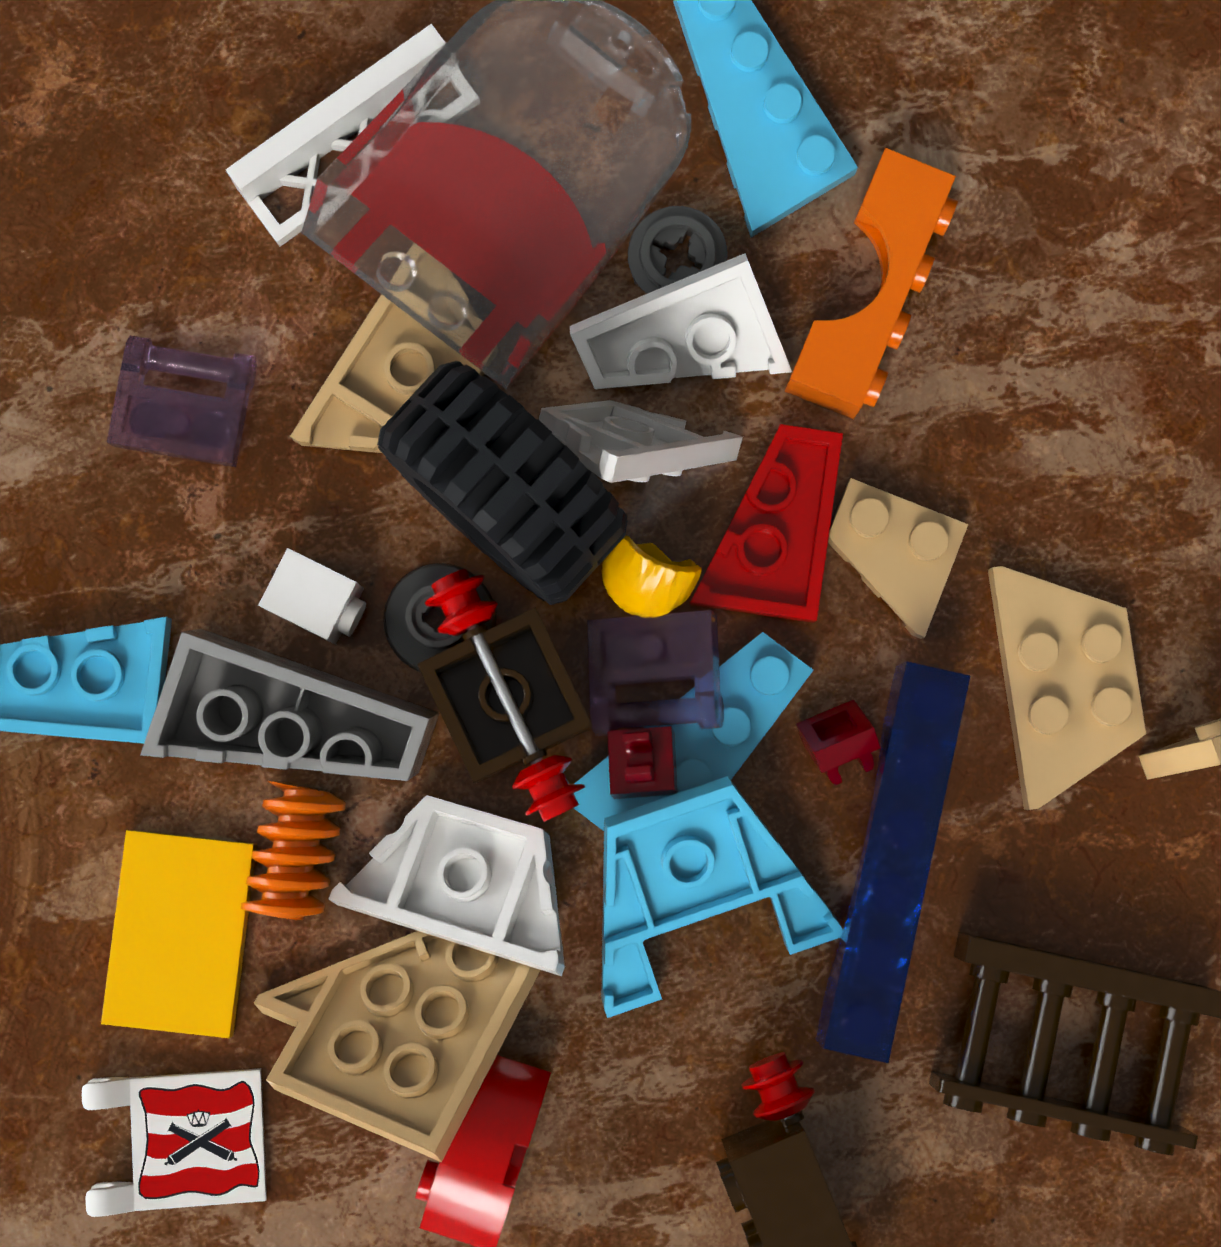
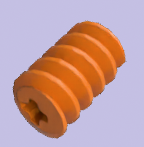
(294, 852)

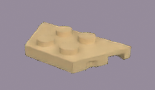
(373, 380)
(1065, 681)

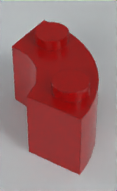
(479, 1173)

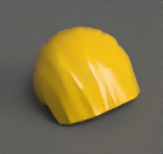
(646, 580)

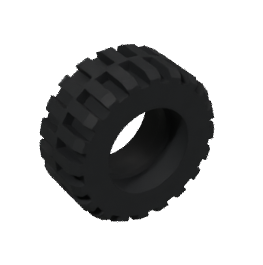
(504, 481)

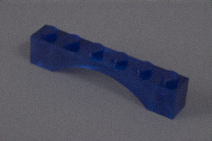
(895, 862)

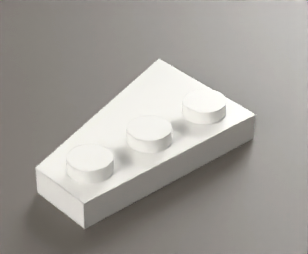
(686, 329)

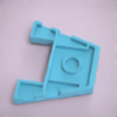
(688, 863)

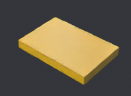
(178, 934)

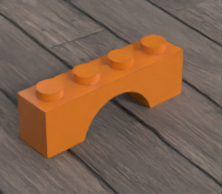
(899, 217)

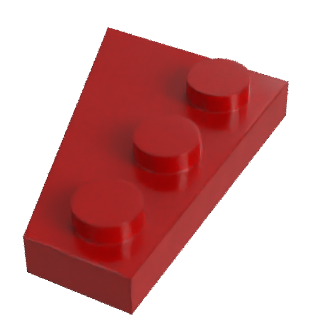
(780, 533)

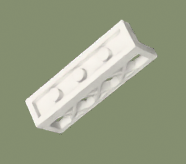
(324, 130)

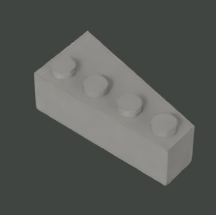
(268, 711)

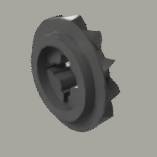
(667, 229)

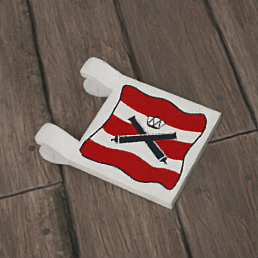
(191, 1140)

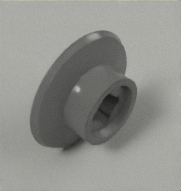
(406, 609)

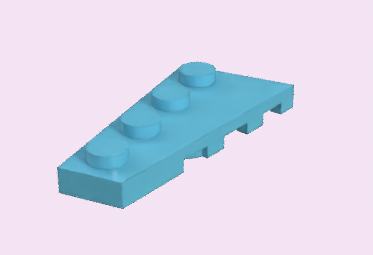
(766, 118)
(86, 682)
(754, 691)

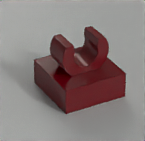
(839, 738)
(642, 762)

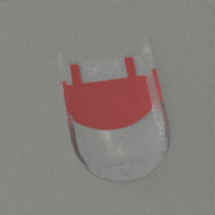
(507, 174)

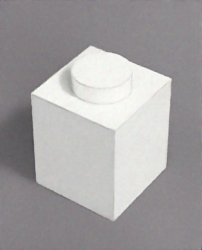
(314, 597)

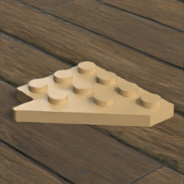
(398, 1036)

